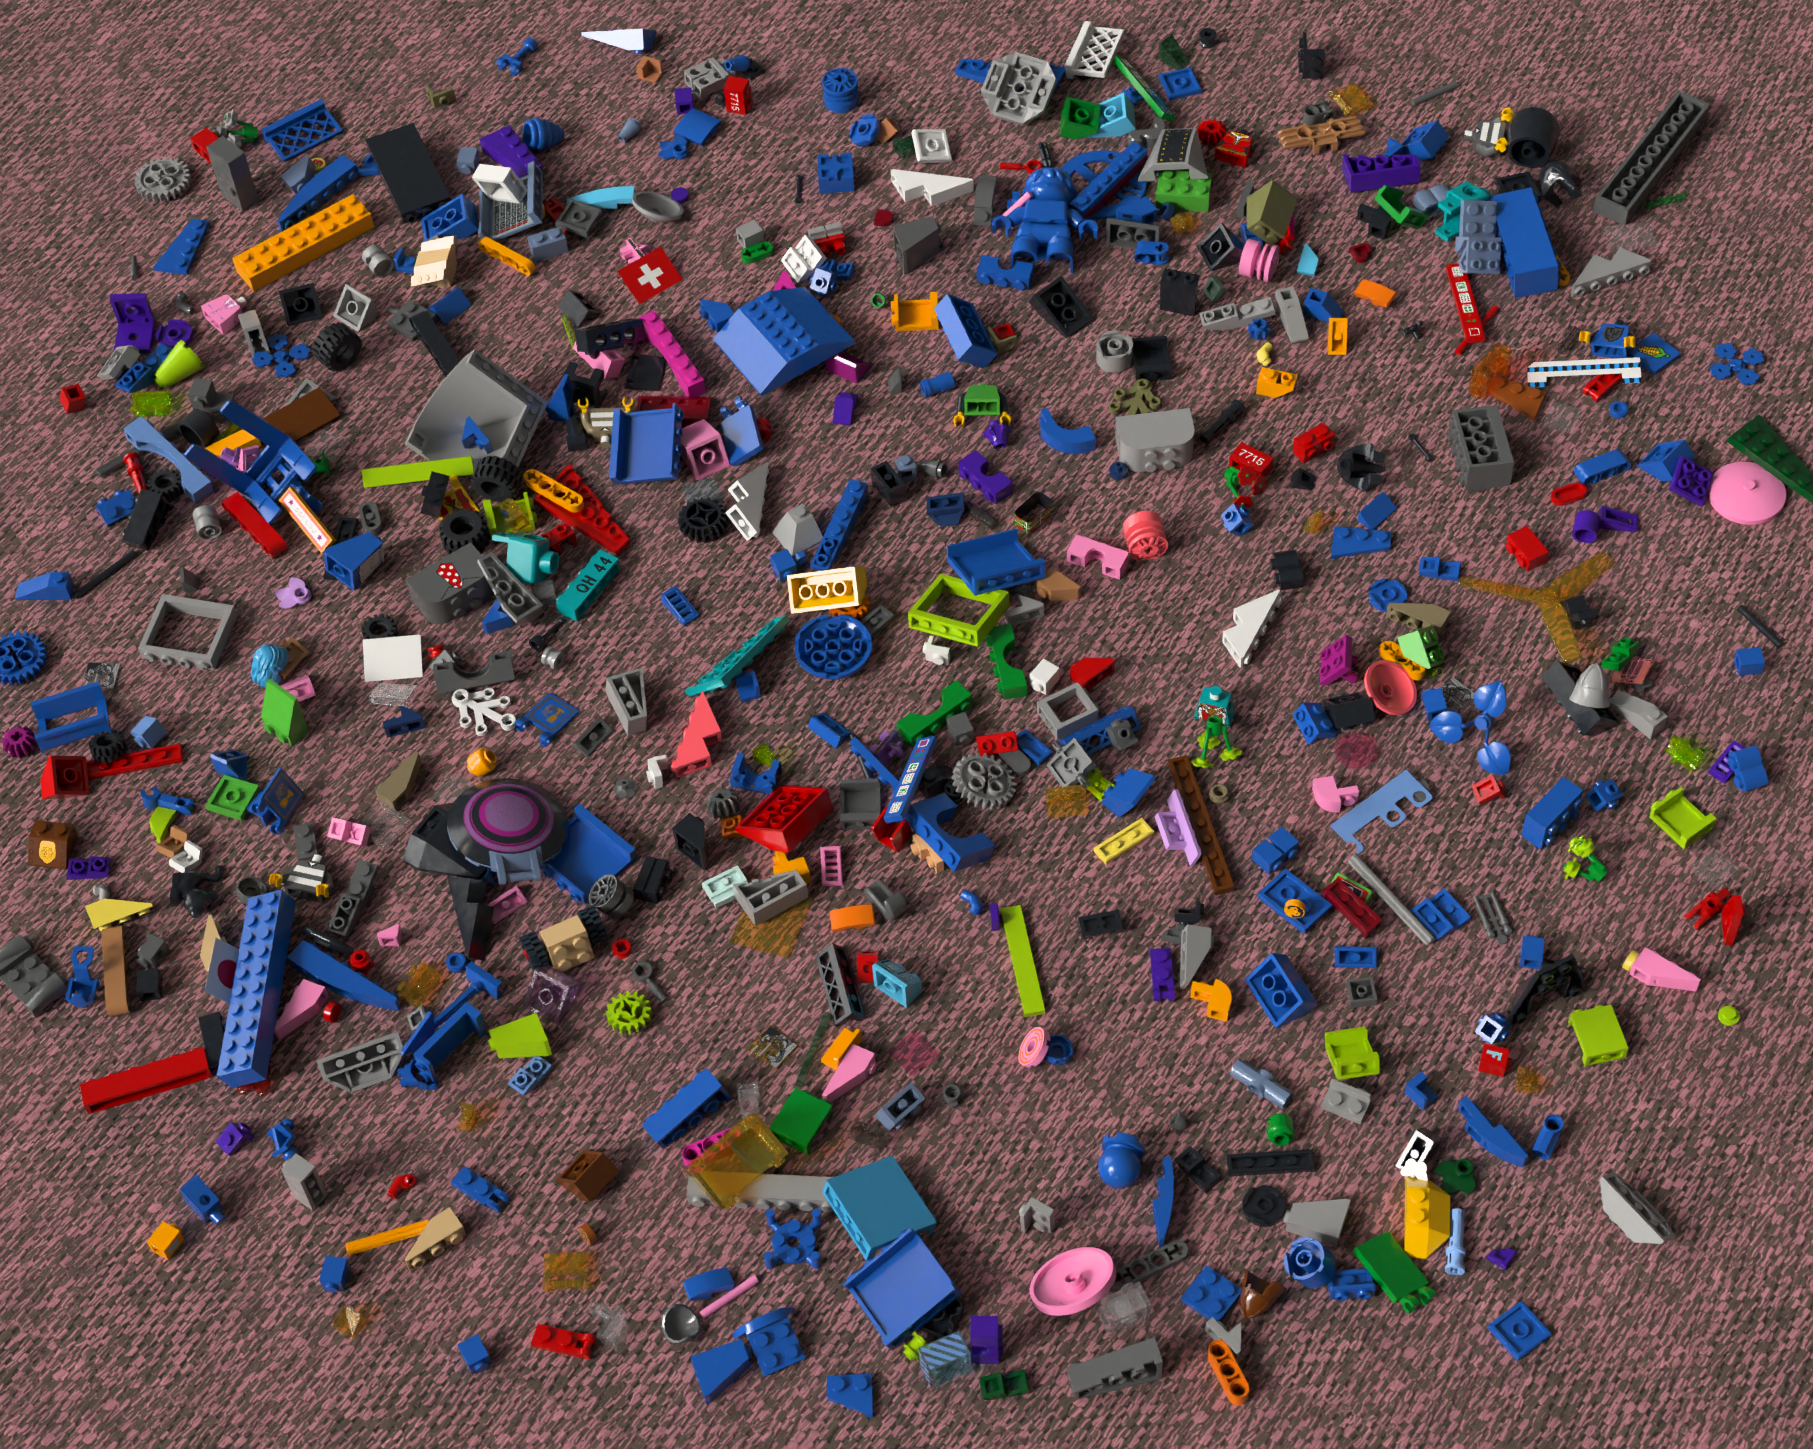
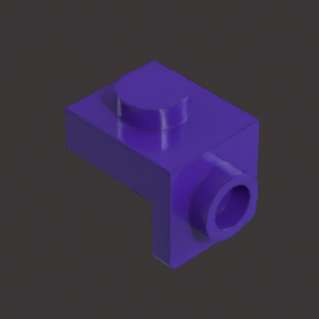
(233, 1137)

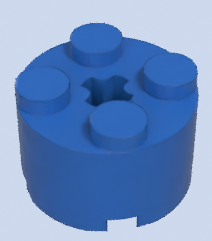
(1310, 1263)

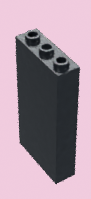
(407, 172)

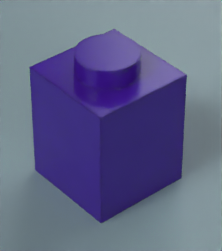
(684, 100)

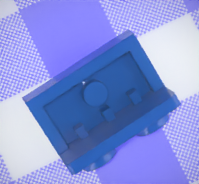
(116, 507)
(1313, 722)
(1351, 1284)

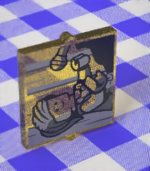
(772, 1047)

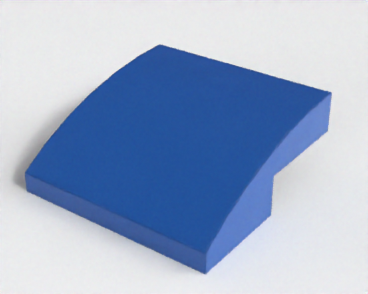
(697, 126)
(1441, 914)

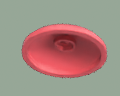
(1390, 687)

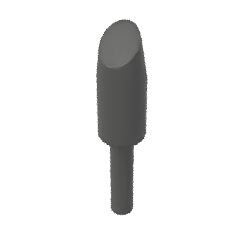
(133, 269)

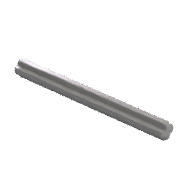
(1392, 901)

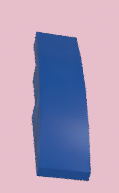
(1163, 1205)

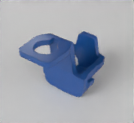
(82, 982)

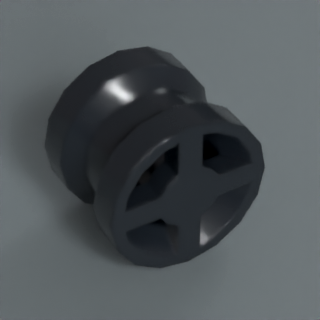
(1207, 38)
(950, 790)

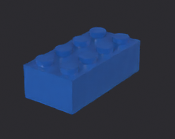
(965, 331)

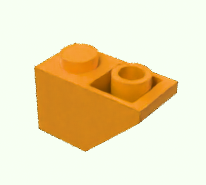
(1275, 382)

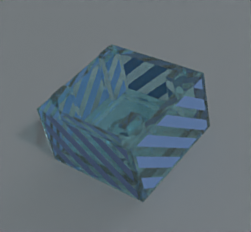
(945, 1359)

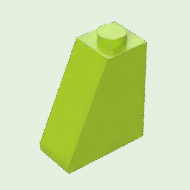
(520, 1039)

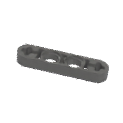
(1147, 1262)

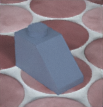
(299, 174)

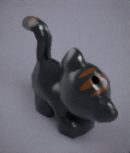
(186, 888)

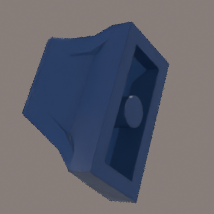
(946, 508)

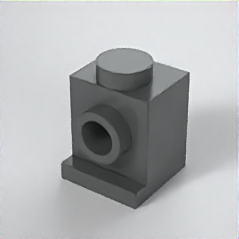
(1114, 732)
(152, 951)

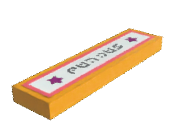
(307, 519)

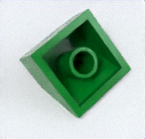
(1079, 118)

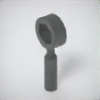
(647, 978)

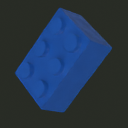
(1552, 813)

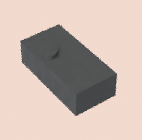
(232, 173)

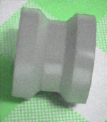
(552, 658)

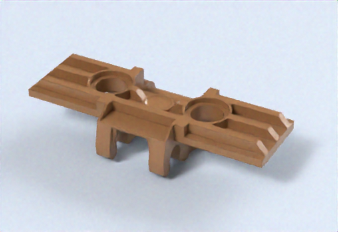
(1321, 134)

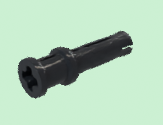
(1228, 416)

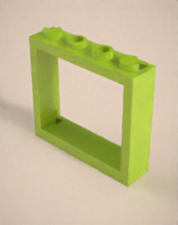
(952, 628)

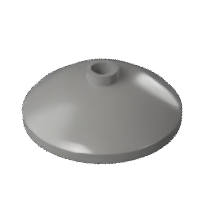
(657, 206)

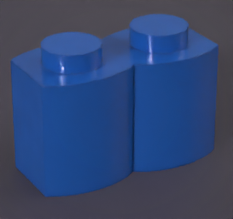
(1747, 768)

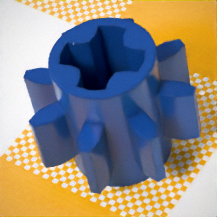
(1259, 329)

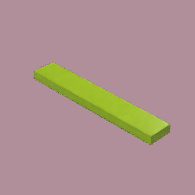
(416, 471)
(1022, 961)

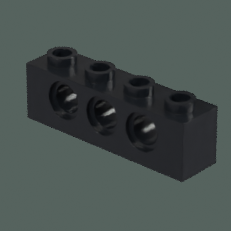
(609, 335)

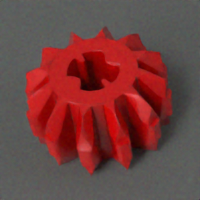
(1211, 132)

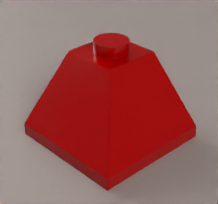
(65, 777)

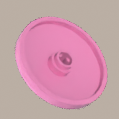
(1746, 493)
(1072, 1281)

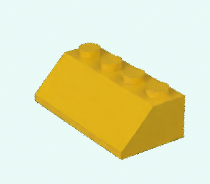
(827, 589)

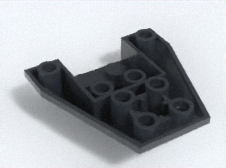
(432, 850)
(1562, 975)

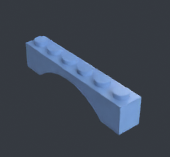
(146, 438)

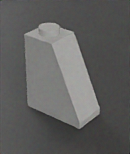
(253, 332)
(1318, 1219)

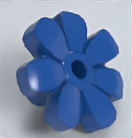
(1133, 96)

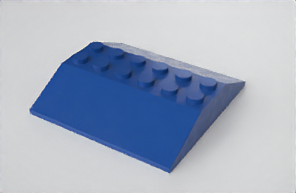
(780, 337)

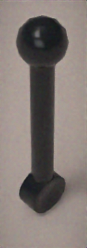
(798, 178)
(1412, 437)

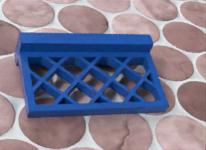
(295, 122)

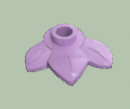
(291, 596)

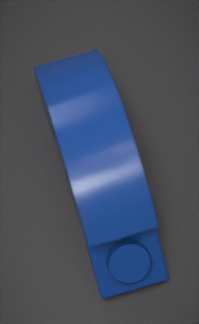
(1065, 440)

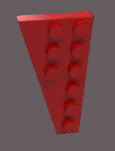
(592, 519)

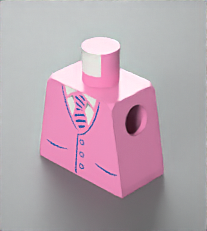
(224, 312)

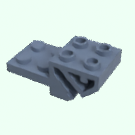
(1477, 240)

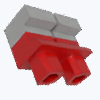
(831, 241)

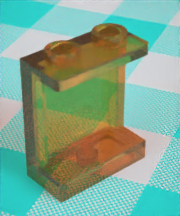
(1497, 361)

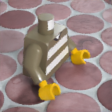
(599, 421)

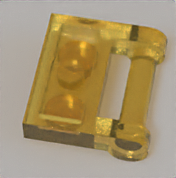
(1354, 96)
(565, 1265)

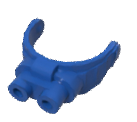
(408, 1079)

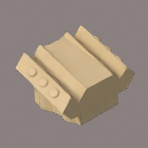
(436, 263)

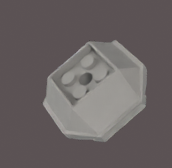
(1011, 74)

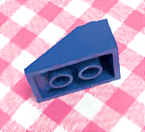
(452, 219)

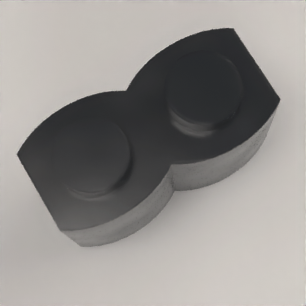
(1287, 570)

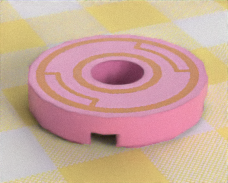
(1034, 1047)

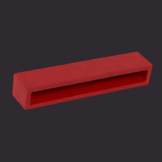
(145, 1080)

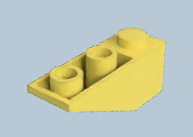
(110, 910)

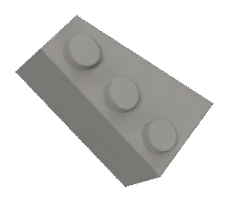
(628, 700)
(770, 896)

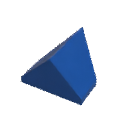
(230, 763)

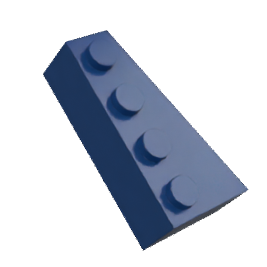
(686, 1108)

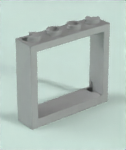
(193, 607)

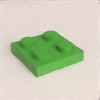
(232, 797)

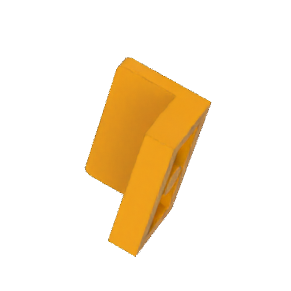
(840, 1046)

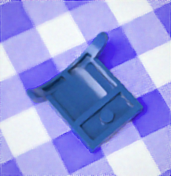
(772, 1340)

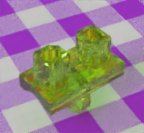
(1683, 753)

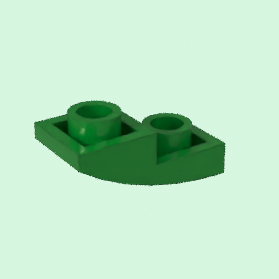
(1621, 654)

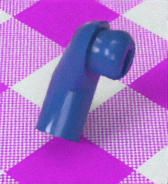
(974, 900)

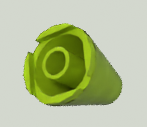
(178, 365)

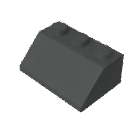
(1129, 233)

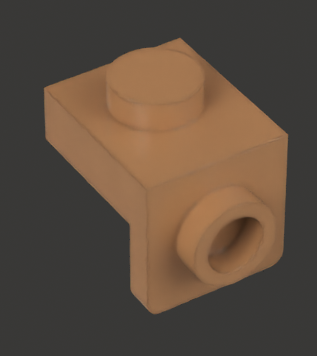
(174, 843)

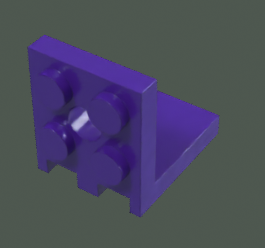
(133, 322)

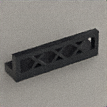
(843, 981)

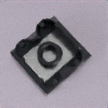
(946, 1320)

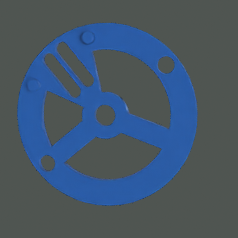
(1078, 164)

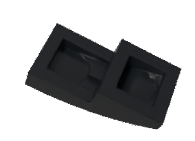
(1196, 1168)

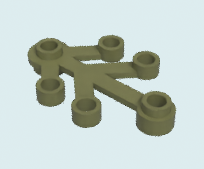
(1136, 402)

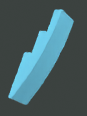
(606, 198)

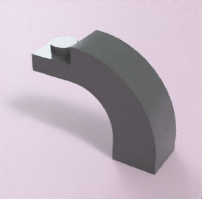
(984, 199)

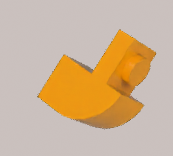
(783, 865)
(1218, 997)

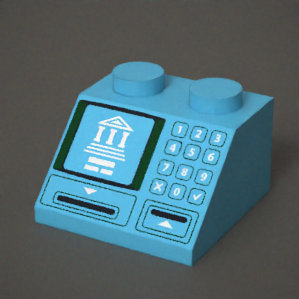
(896, 982)

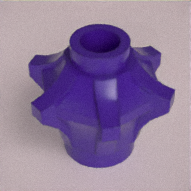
(997, 434)

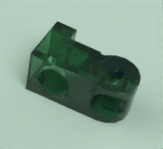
(904, 147)

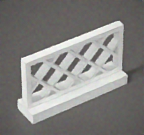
(1082, 49)

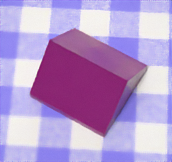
(847, 366)

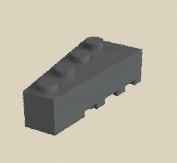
(1116, 1370)

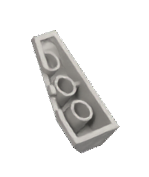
(510, 592)

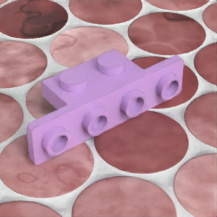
(1177, 829)

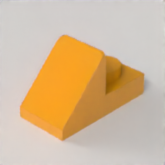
(1337, 336)

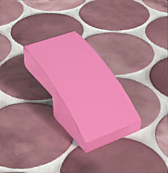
(349, 831)

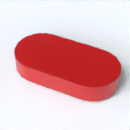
(1568, 494)

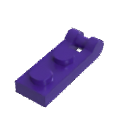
(1162, 974)

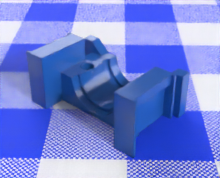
(743, 777)

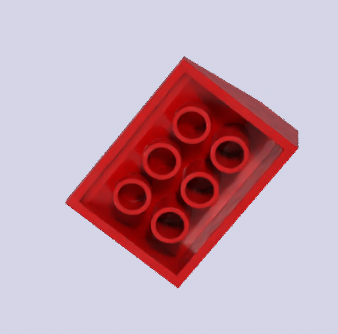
(786, 817)

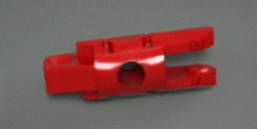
(1708, 907)

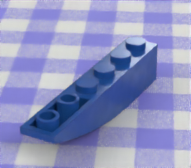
(318, 190)
(841, 525)
(339, 977)

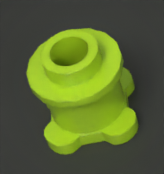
(911, 1348)

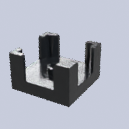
(585, 387)

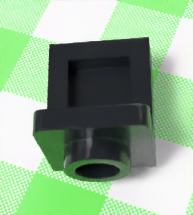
(1187, 916)

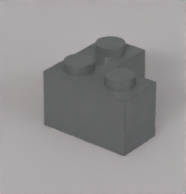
(205, 398)

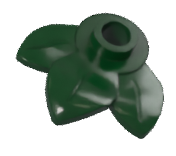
(1454, 1179)

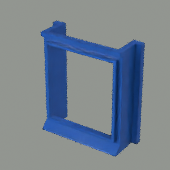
(68, 703)

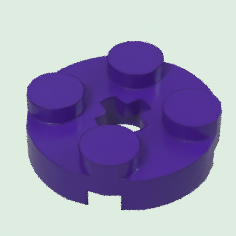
(174, 327)

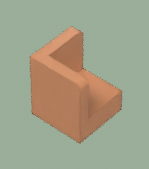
(649, 69)
(887, 129)

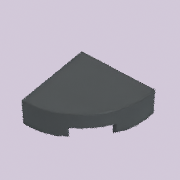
(1419, 795)
(1173, 934)

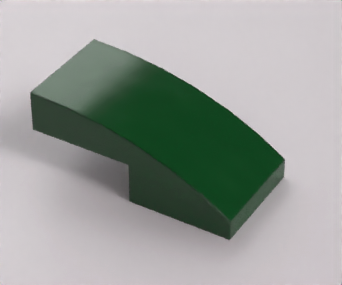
(1003, 1386)

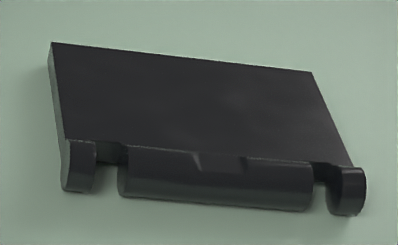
(645, 372)

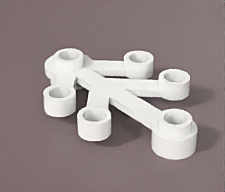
(482, 708)

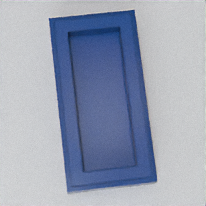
(1033, 747)

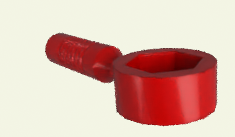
(1017, 166)

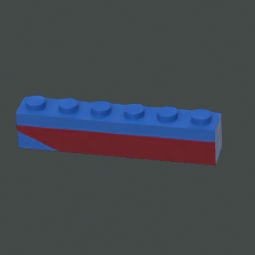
(1110, 181)

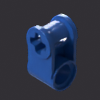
(1150, 252)

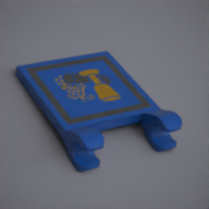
(550, 716)
(281, 798)

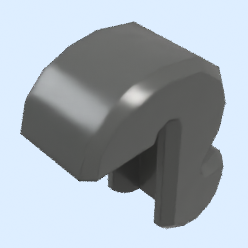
(1147, 137)
(887, 903)

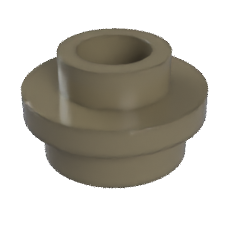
(1219, 789)

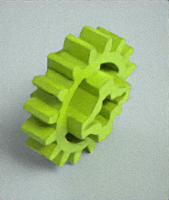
(621, 1019)

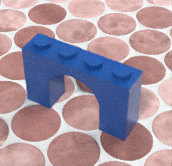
(954, 851)

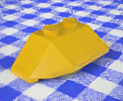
(1425, 1218)

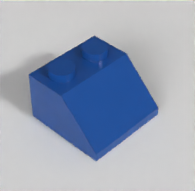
(1425, 141)
(1663, 459)
(1126, 791)

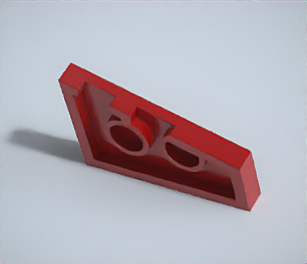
(1732, 918)

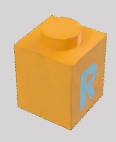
(166, 1240)

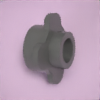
(1641, 687)
(952, 1089)

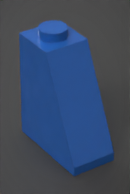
(720, 1367)

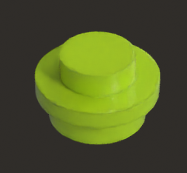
(1728, 1015)

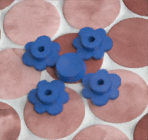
(281, 357)
(1736, 365)

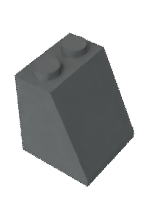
(916, 242)

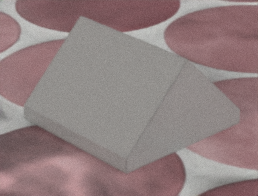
(355, 308)

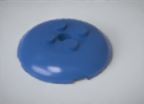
(822, 635)

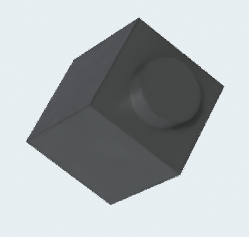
(960, 729)

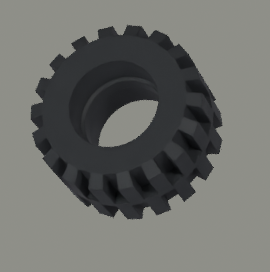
(337, 347)
(496, 478)
(463, 521)

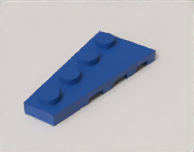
(183, 250)

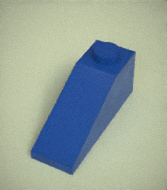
(561, 403)
(47, 587)

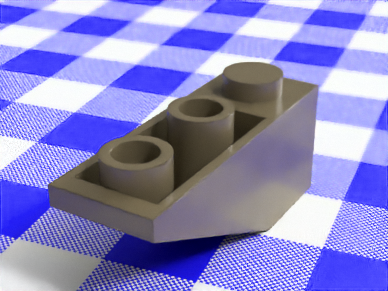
(1419, 615)
(398, 786)

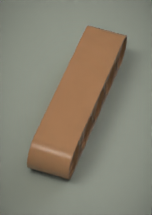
(115, 969)

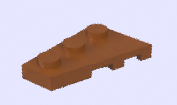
(1521, 397)

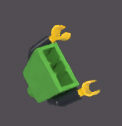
(982, 400)

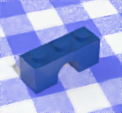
(1017, 277)

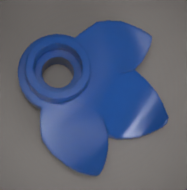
(675, 149)

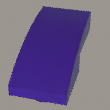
(88, 869)

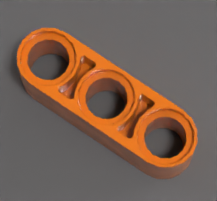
(1227, 1362)

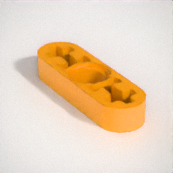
(1395, 654)

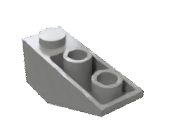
(1291, 314)

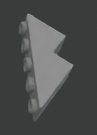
(1603, 272)

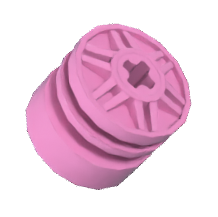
(1259, 260)

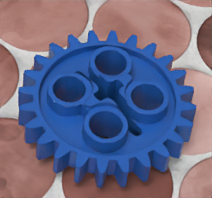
(30, 653)

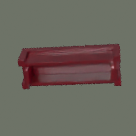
(1351, 907)

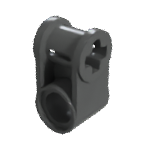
(1317, 113)

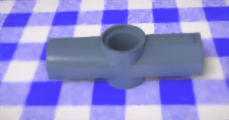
(1261, 1083)

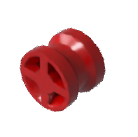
(764, 428)

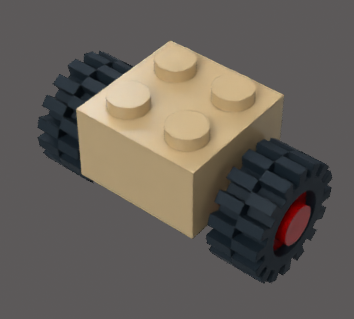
(566, 942)

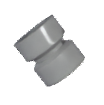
(377, 260)
(207, 522)

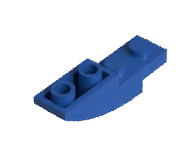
(142, 374)
(1495, 1140)

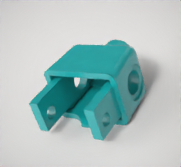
(1452, 205)
(528, 556)

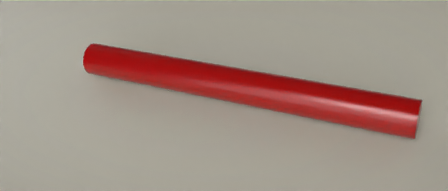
(1484, 321)

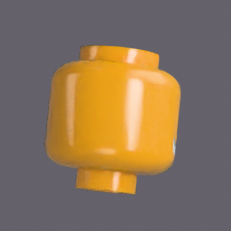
(481, 762)

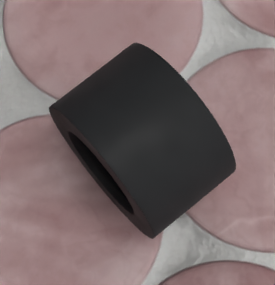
(198, 428)

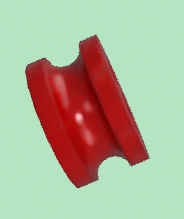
(436, 650)
(621, 942)

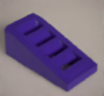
(1609, 523)
(1734, 746)

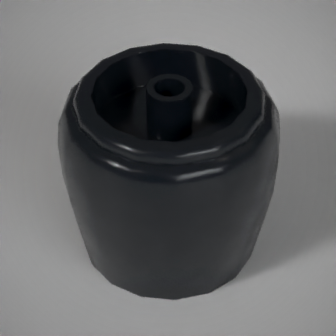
(1532, 137)

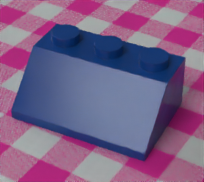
(1280, 990)

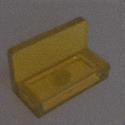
(1066, 801)

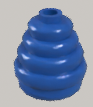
(541, 134)

